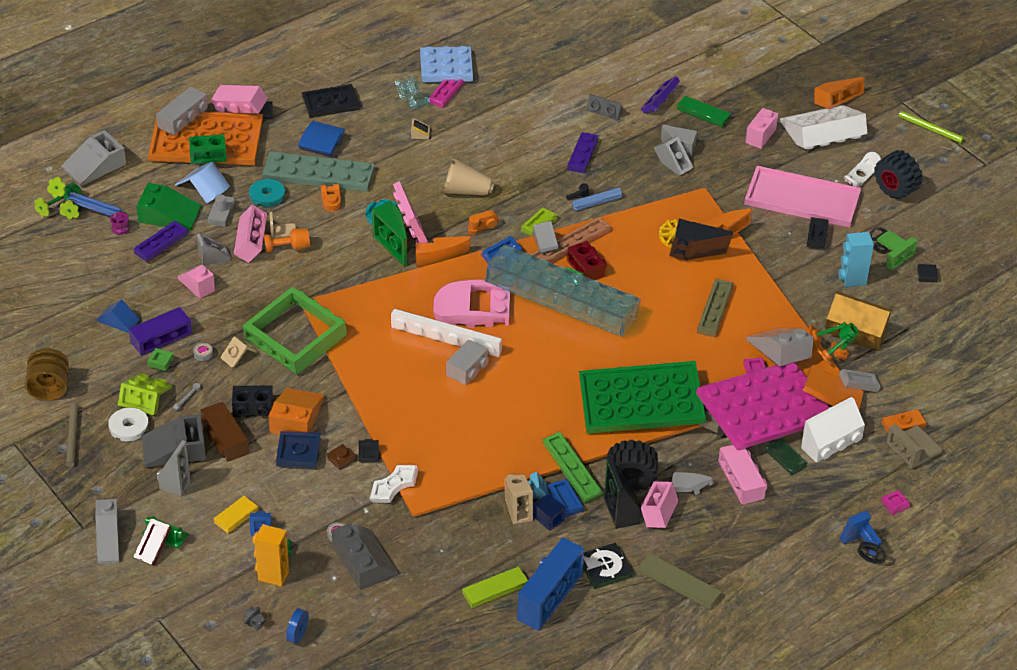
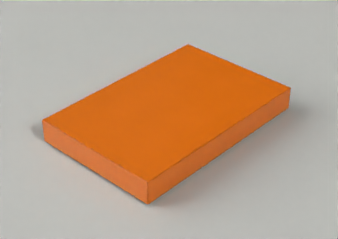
(829, 388)

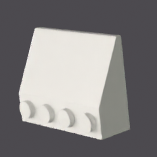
(825, 126)

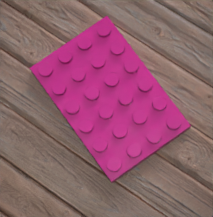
(761, 404)

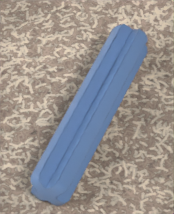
(596, 199)

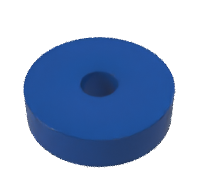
(297, 625)

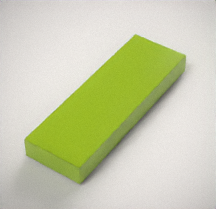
(494, 587)

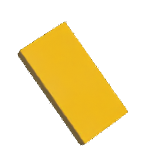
(235, 514)

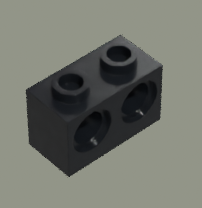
(252, 400)

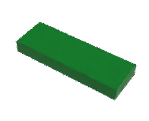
(703, 111)

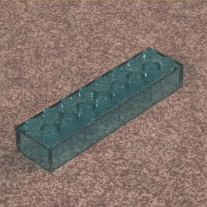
(562, 290)

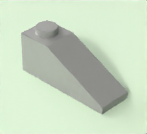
(175, 474)
(107, 531)

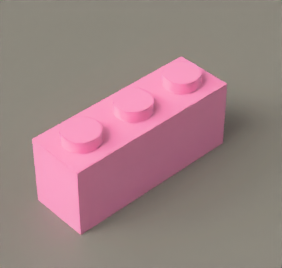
(239, 99)
(250, 233)
(742, 474)

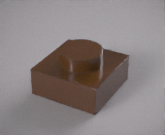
(341, 457)

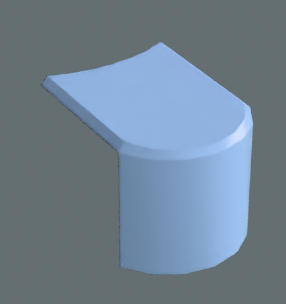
(207, 181)

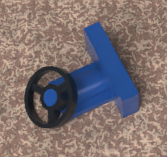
(858, 527)

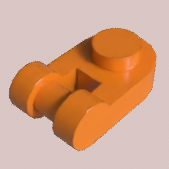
(332, 201)
(482, 221)

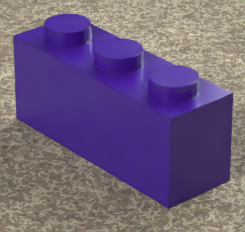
(160, 331)

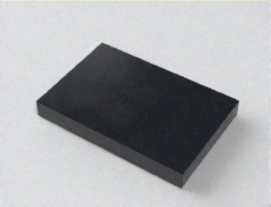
(330, 101)

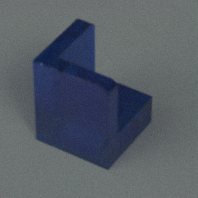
(549, 512)

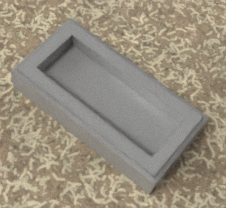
(859, 380)

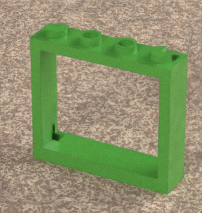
(310, 353)

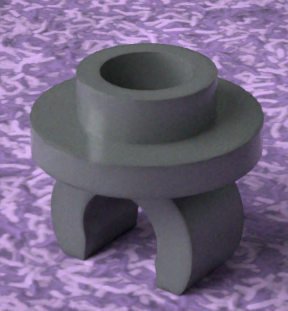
(254, 617)

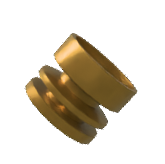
(46, 374)

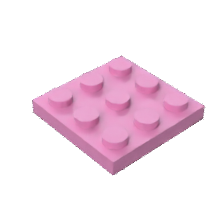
(411, 218)

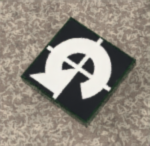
(606, 566)

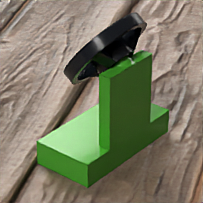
(900, 248)

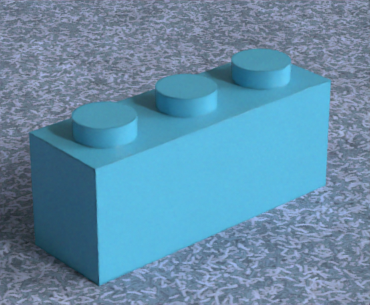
(856, 259)

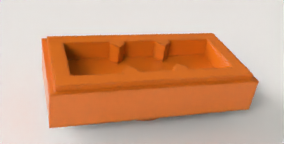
(904, 420)

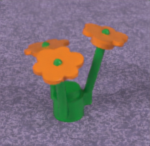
(847, 335)

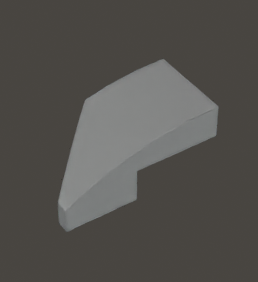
(690, 482)

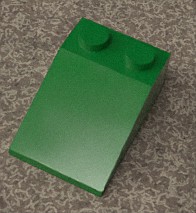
(163, 205)
(390, 230)

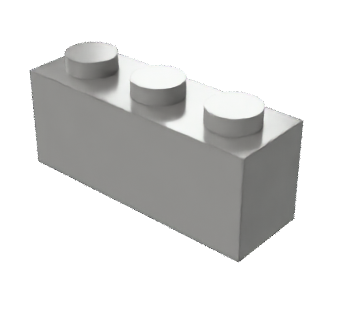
(182, 110)

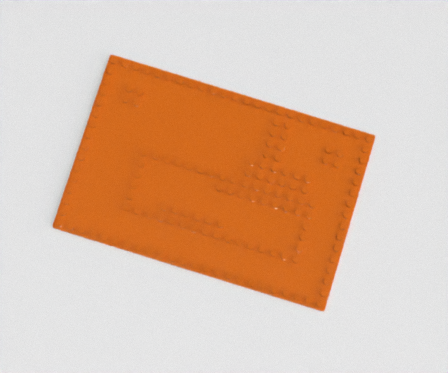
(496, 423)

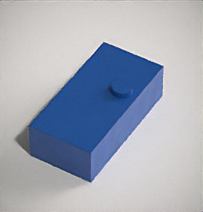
(550, 583)

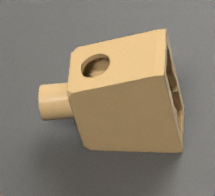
(519, 489)

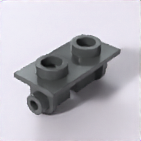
(604, 106)

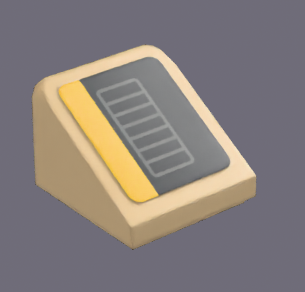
(419, 130)

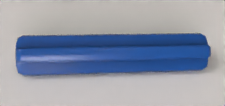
(93, 204)

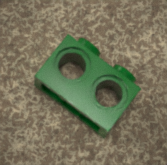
(207, 149)

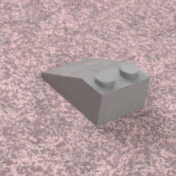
(783, 344)

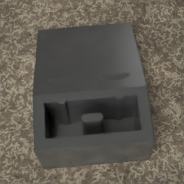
(163, 441)

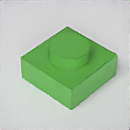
(160, 359)

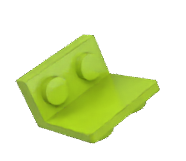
(142, 393)

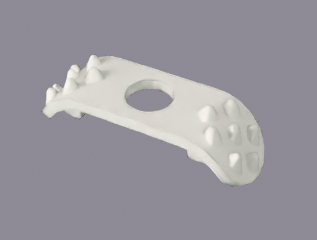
(867, 166)

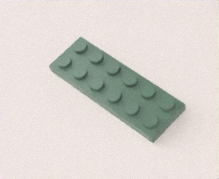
(318, 171)

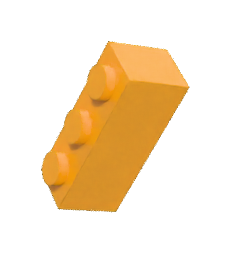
(271, 555)

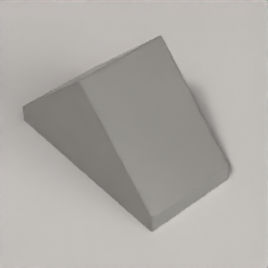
(545, 236)
(211, 250)

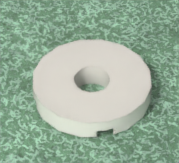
(128, 415)

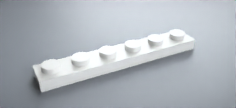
(443, 331)

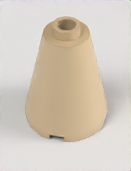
(466, 180)

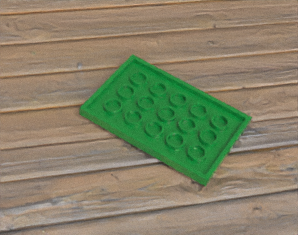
(641, 397)

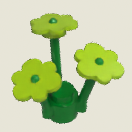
(59, 188)

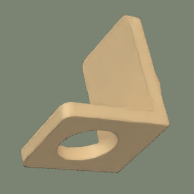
(280, 230)
(236, 350)

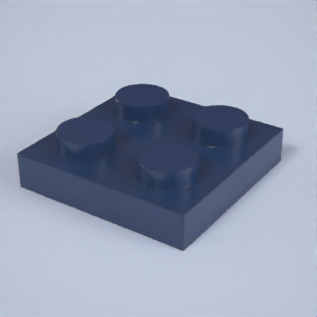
(298, 449)

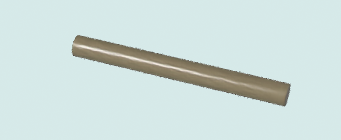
(72, 435)

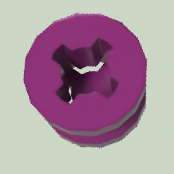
(120, 223)

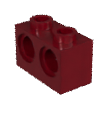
(586, 260)

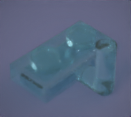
(408, 88)

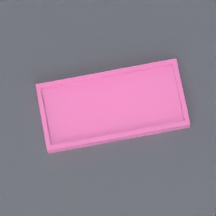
(802, 196)

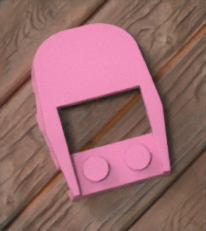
(453, 304)

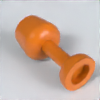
(298, 239)

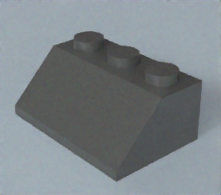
(362, 555)

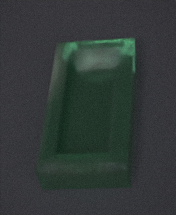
(786, 456)

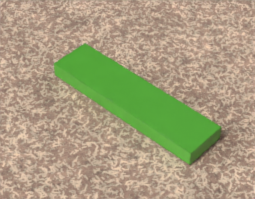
(572, 467)

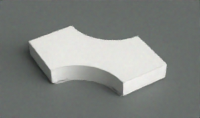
(387, 488)

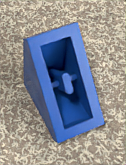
(119, 316)

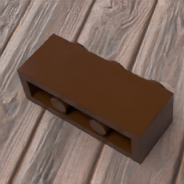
(224, 431)

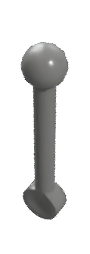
(196, 387)

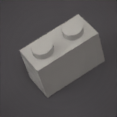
(467, 362)

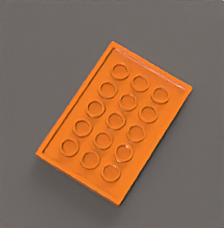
(240, 130)

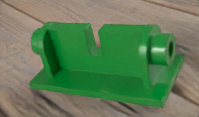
(176, 535)

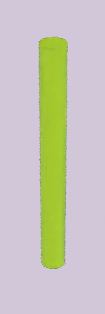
(931, 127)

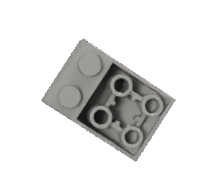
(95, 158)

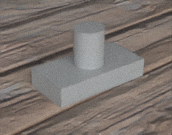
(221, 210)

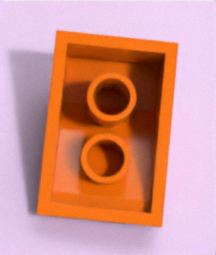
(295, 411)

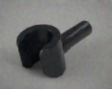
(583, 192)

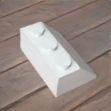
(832, 430)

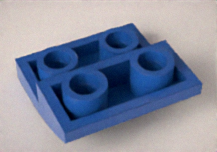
(321, 138)

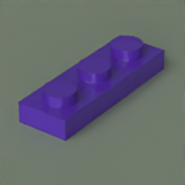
(660, 95)
(582, 152)
(160, 241)

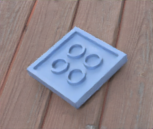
(446, 63)

